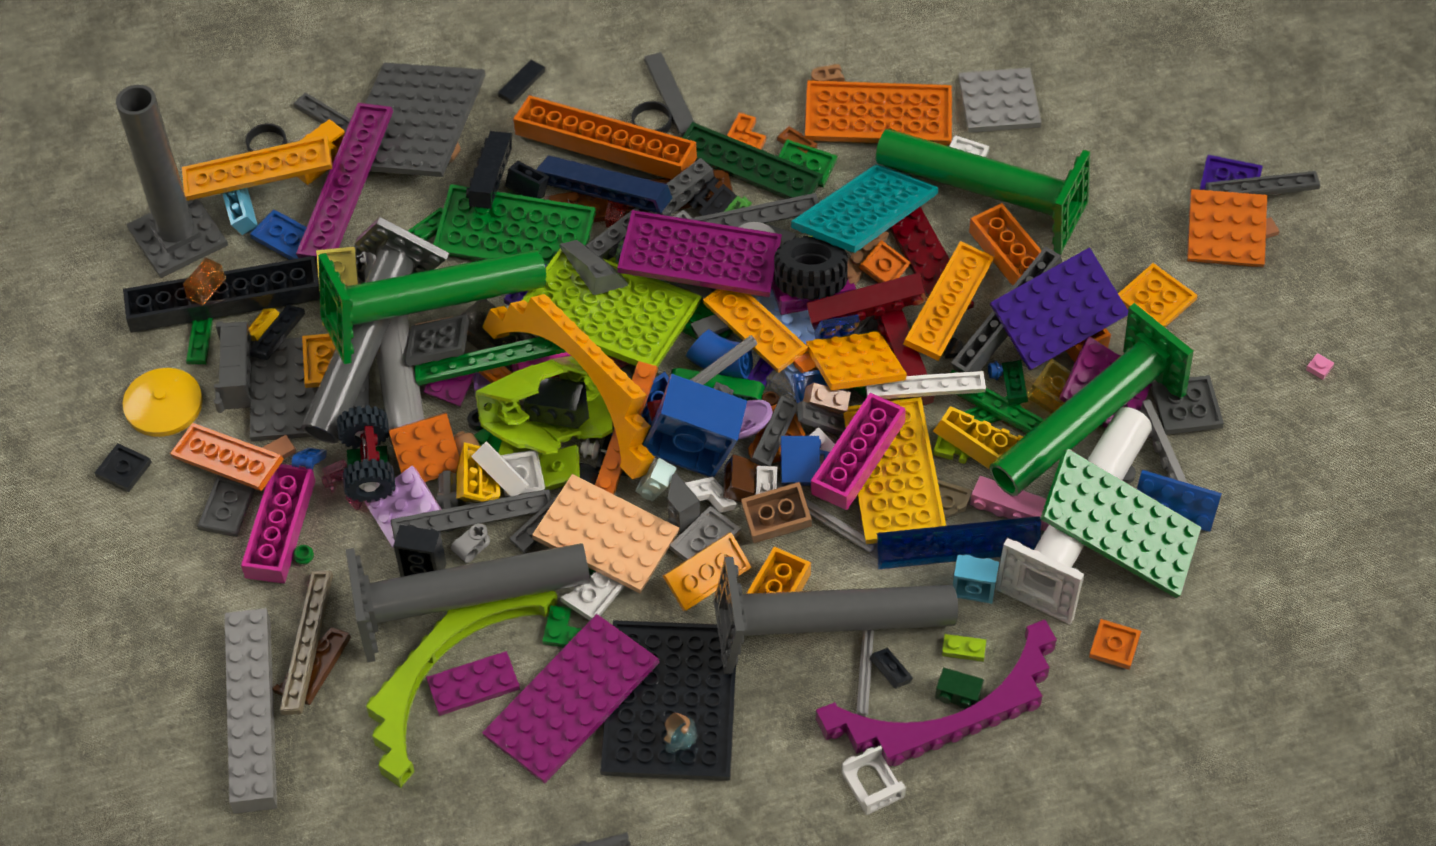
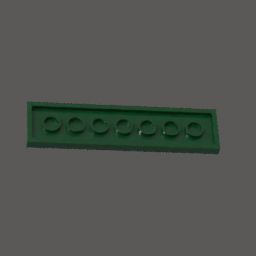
(752, 164)

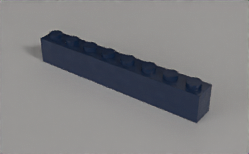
(606, 184)

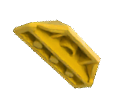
(472, 480)

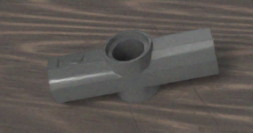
(447, 491)

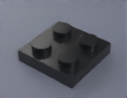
(123, 467)

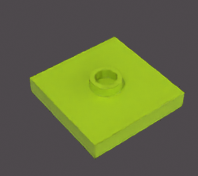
(560, 466)

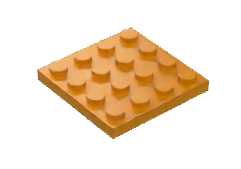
(855, 361)

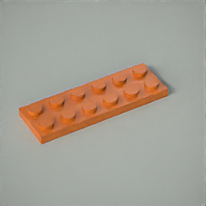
(227, 456)

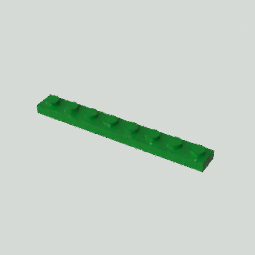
(485, 360)

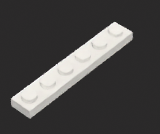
(931, 385)

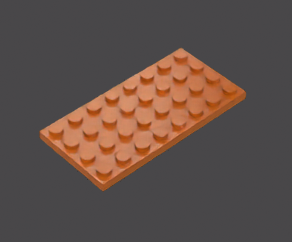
(866, 109)

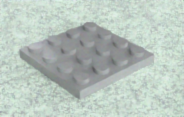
(999, 100)

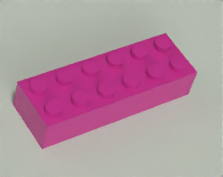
(858, 451)
(278, 524)

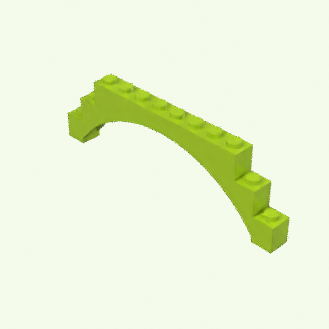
(395, 697)

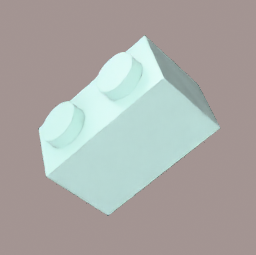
(655, 480)

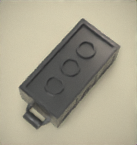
(234, 366)

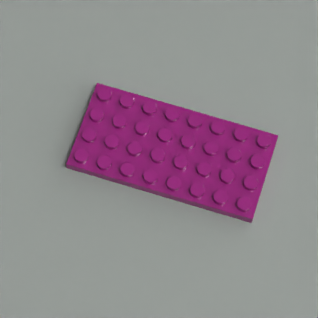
(699, 253)
(570, 698)

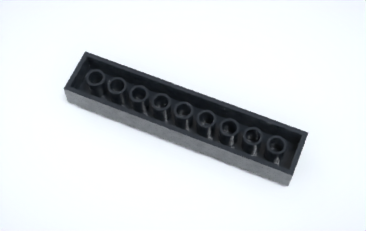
(241, 292)

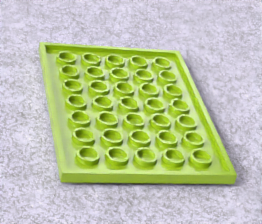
(624, 322)

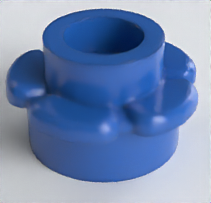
(995, 370)

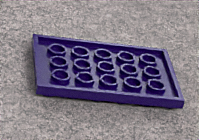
(1059, 308)

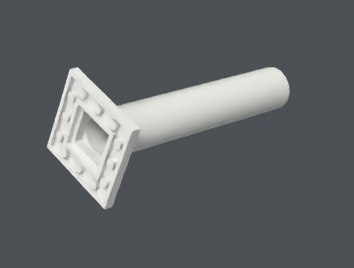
(1046, 574)

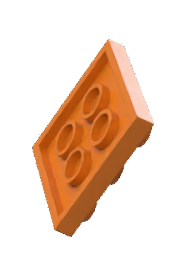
(426, 446)

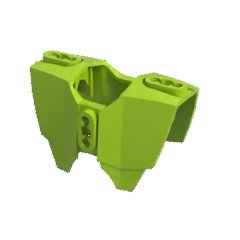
(509, 422)

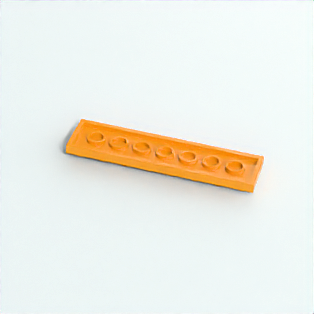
(256, 167)
(948, 301)

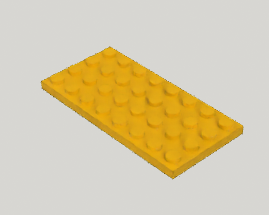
(904, 484)

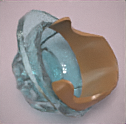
(680, 732)

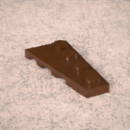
(327, 654)

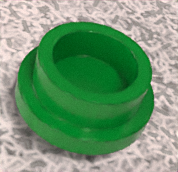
(303, 554)

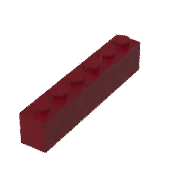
(870, 300)
(894, 329)

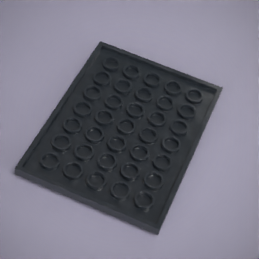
(684, 682)

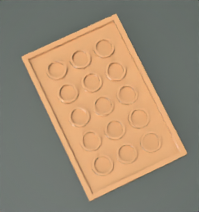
(616, 535)

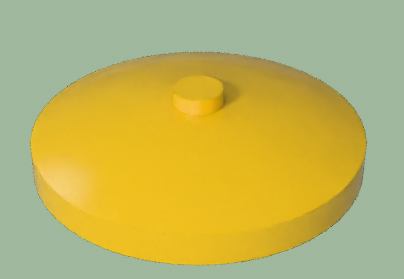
(162, 402)

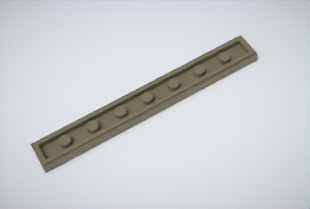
(306, 643)

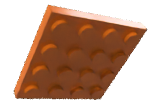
(1227, 228)

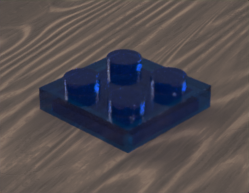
(837, 327)

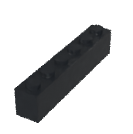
(489, 170)

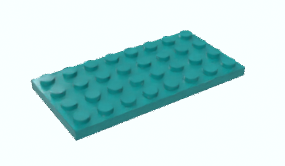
(864, 208)

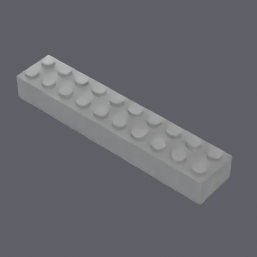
(250, 711)

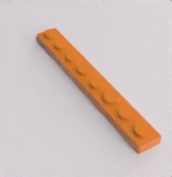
(610, 469)

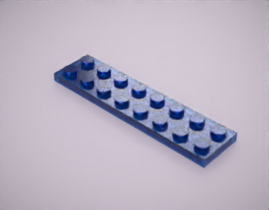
(947, 542)

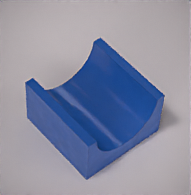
(695, 426)

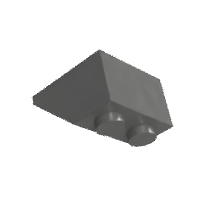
(682, 504)

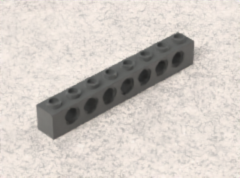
(682, 189)

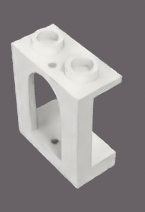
(872, 757)

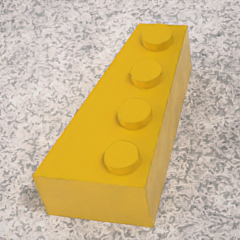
(975, 437)

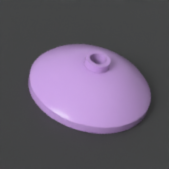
(755, 418)

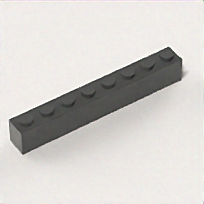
(991, 332)

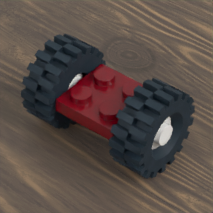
(371, 476)

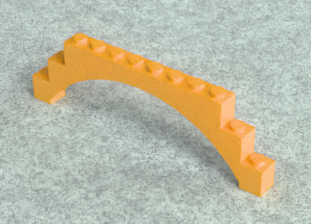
(619, 392)

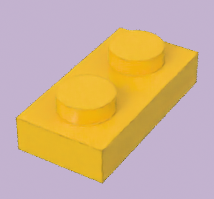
(262, 323)

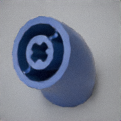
(711, 347)

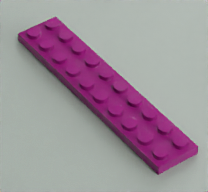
(345, 179)

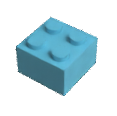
(975, 578)

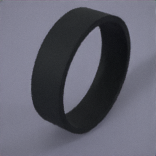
(653, 105)
(262, 128)

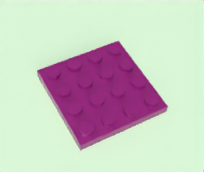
(1090, 363)

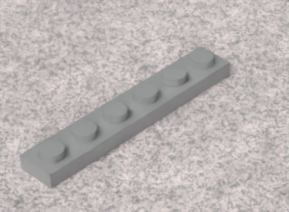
(1161, 443)

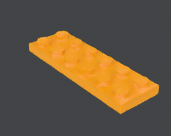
(749, 317)

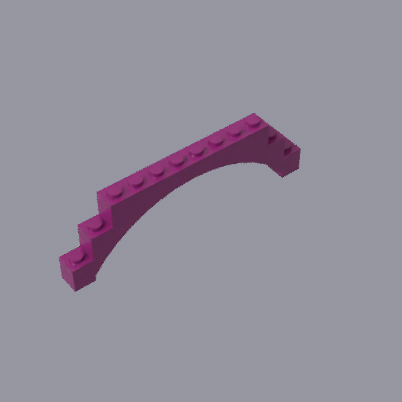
(911, 739)

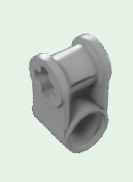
(471, 544)

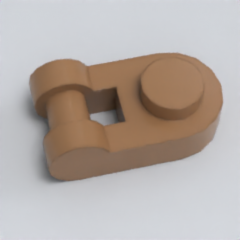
(823, 73)

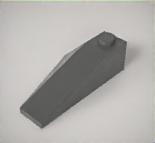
(593, 270)

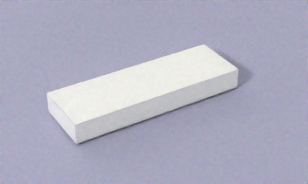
(499, 469)

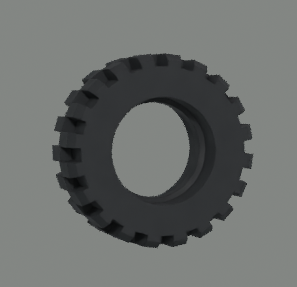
(810, 268)

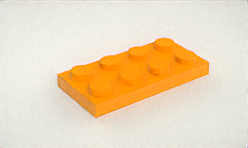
(700, 573)

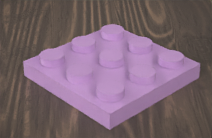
(408, 499)

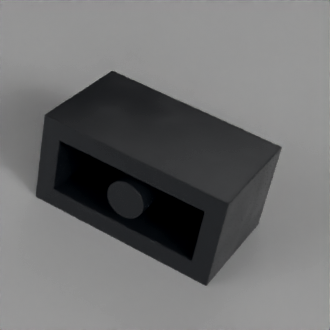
(526, 180)

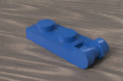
(308, 457)

